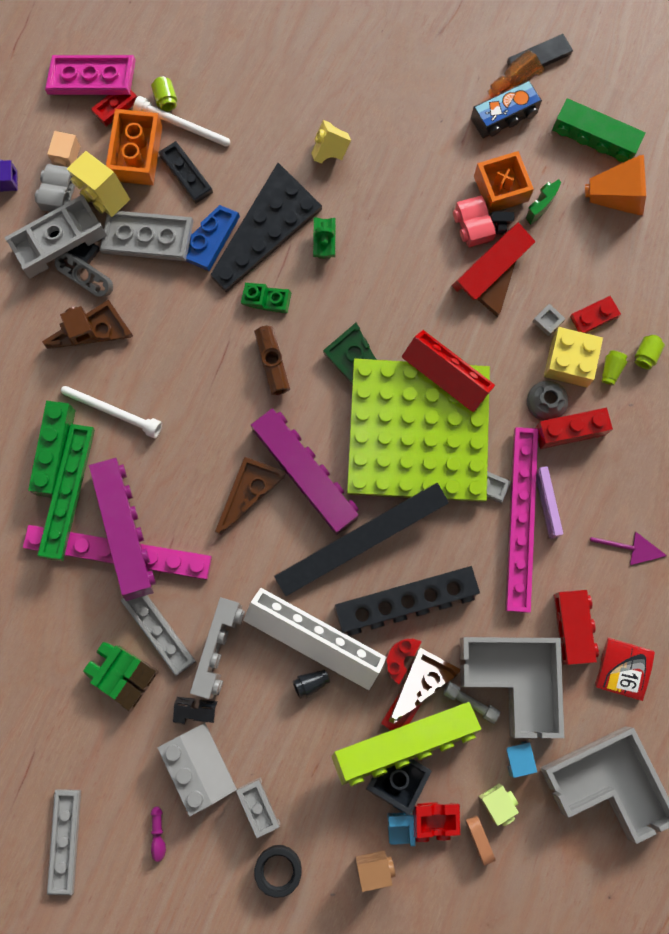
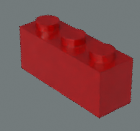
(573, 428)
(576, 627)

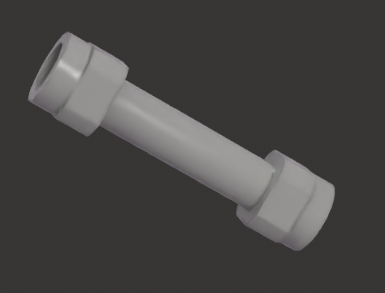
(489, 713)

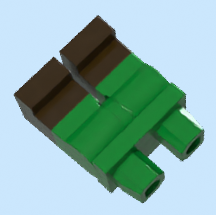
(113, 673)

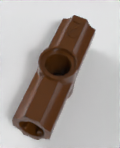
(269, 348)

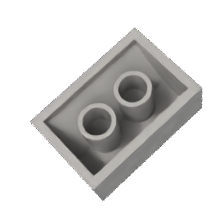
(197, 769)

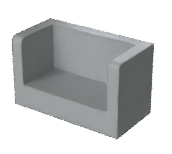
(258, 808)

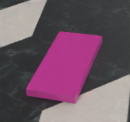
(90, 75)

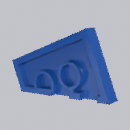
(211, 237)

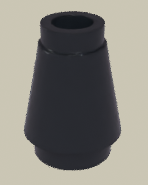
(309, 683)

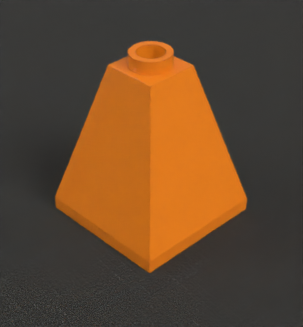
(620, 187)

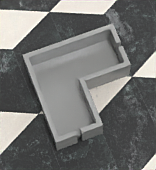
(531, 673)
(616, 771)

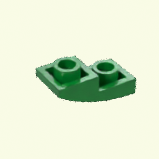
(545, 199)
(266, 298)

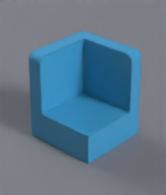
(521, 760)
(401, 828)

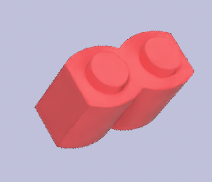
(474, 221)

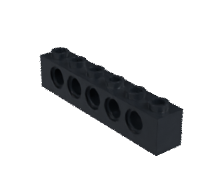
(463, 578)

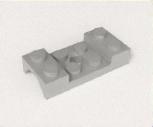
(36, 247)
(206, 682)

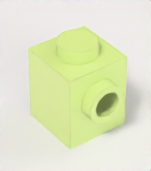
(500, 805)

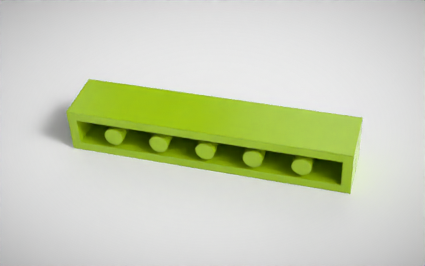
(405, 743)

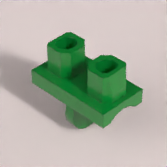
(324, 238)

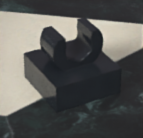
(501, 220)

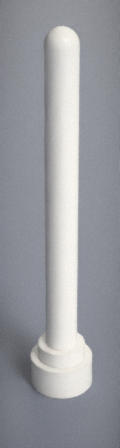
(142, 104)
(150, 427)

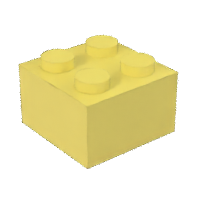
(98, 184)
(573, 357)

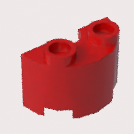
(396, 656)
(436, 820)

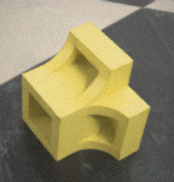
(330, 143)

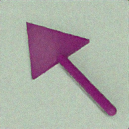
(641, 550)

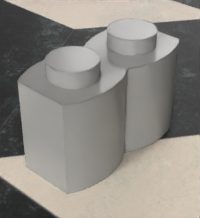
(55, 188)

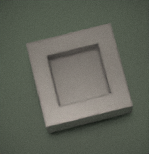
(548, 320)

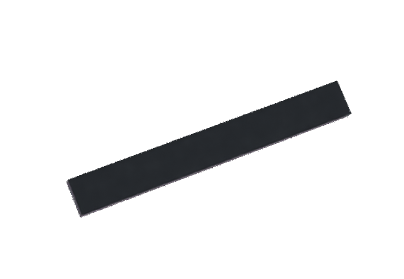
(361, 539)

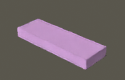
(548, 503)

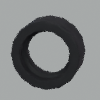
(267, 888)

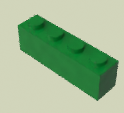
(598, 131)
(50, 447)

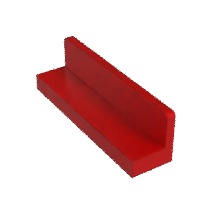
(494, 262)
(447, 370)

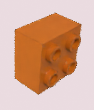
(503, 182)

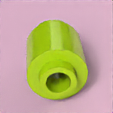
(164, 94)
(649, 351)

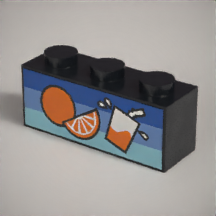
(506, 109)

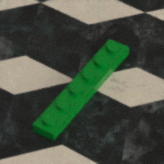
(66, 493)

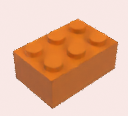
(134, 146)

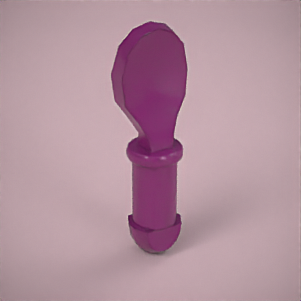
(158, 846)

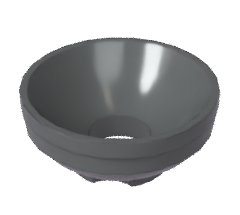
(540, 408)

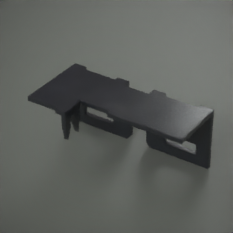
(201, 714)

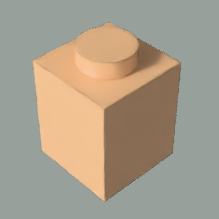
(63, 149)

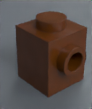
(76, 325)

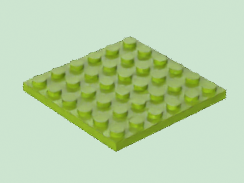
(414, 435)

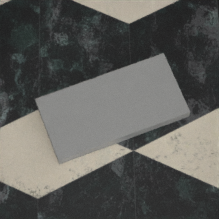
(147, 235)

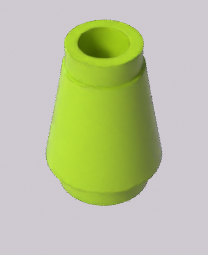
(613, 366)

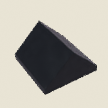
(400, 786)

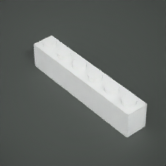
(314, 638)

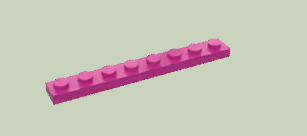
(522, 520)
(98, 549)

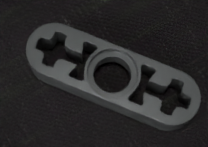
(93, 274)

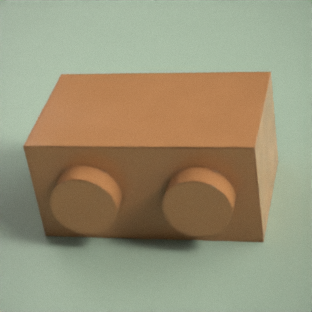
(375, 870)

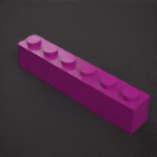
(304, 471)
(121, 529)

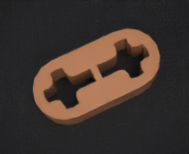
(480, 840)

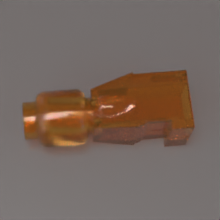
(518, 72)

